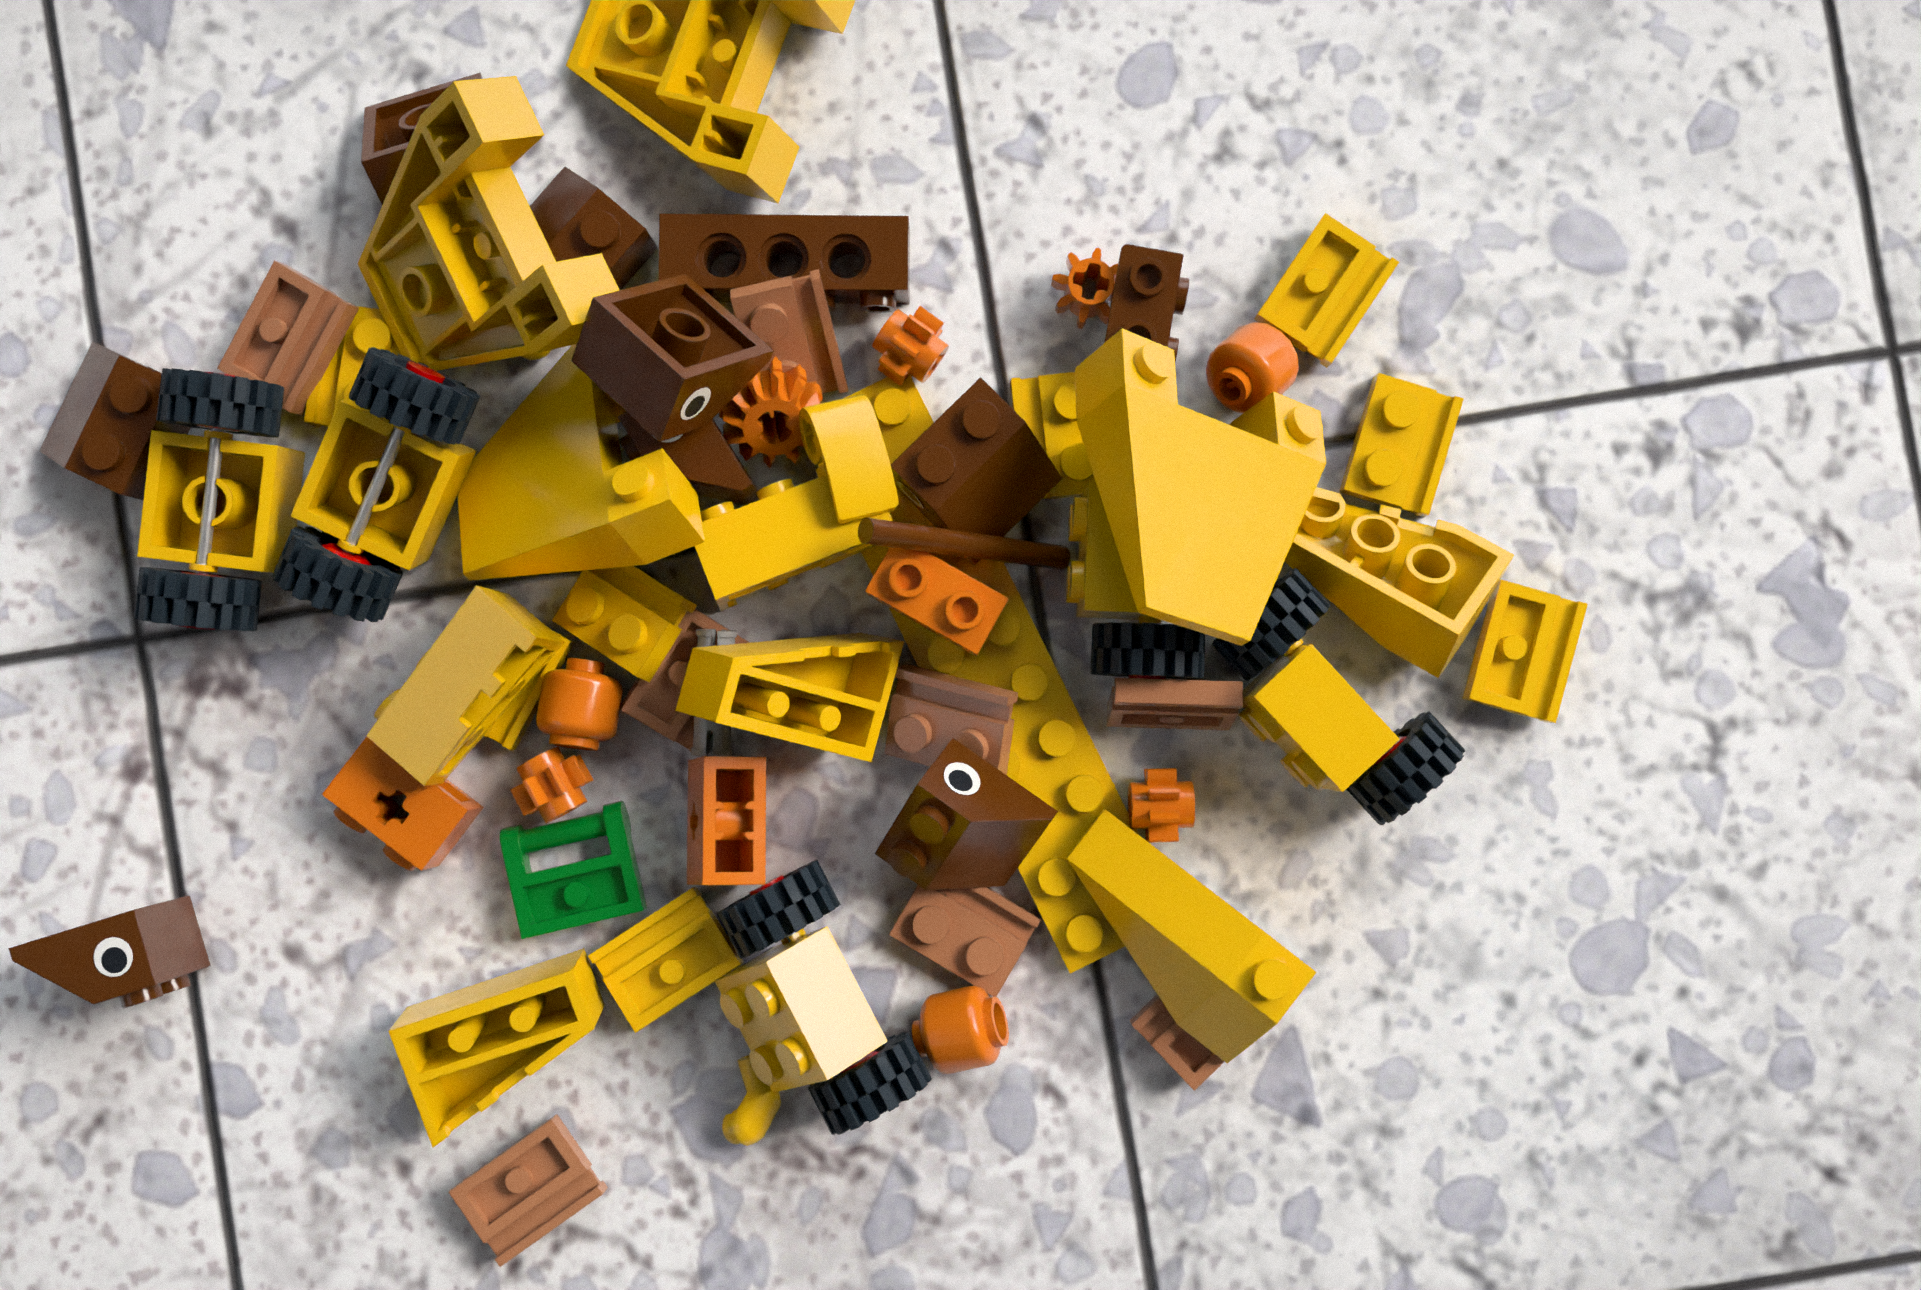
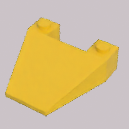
(700, 75)
(459, 247)
(559, 498)
(1194, 500)

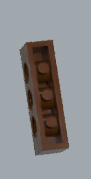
(883, 242)

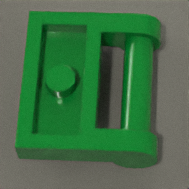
(577, 890)

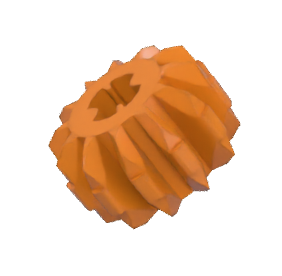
(772, 432)

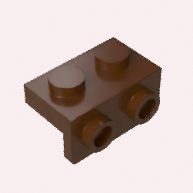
(1148, 294)

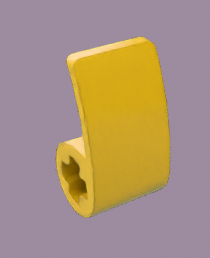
(854, 455)

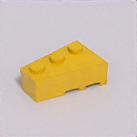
(774, 538)
(463, 685)
(798, 690)
(491, 1035)

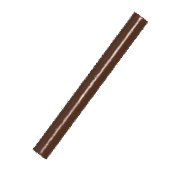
(962, 543)

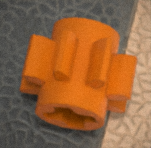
(1071, 284)
(910, 345)
(551, 785)
(1161, 805)

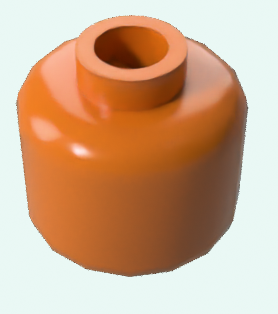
(1251, 366)
(579, 705)
(960, 1029)

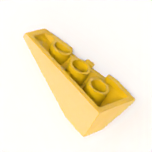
(1398, 578)
(1200, 954)

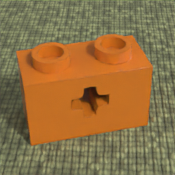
(937, 597)
(365, 802)
(726, 821)

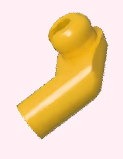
(755, 1112)

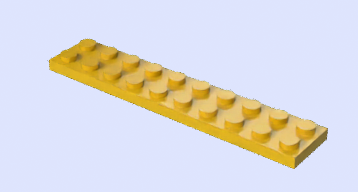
(1049, 741)

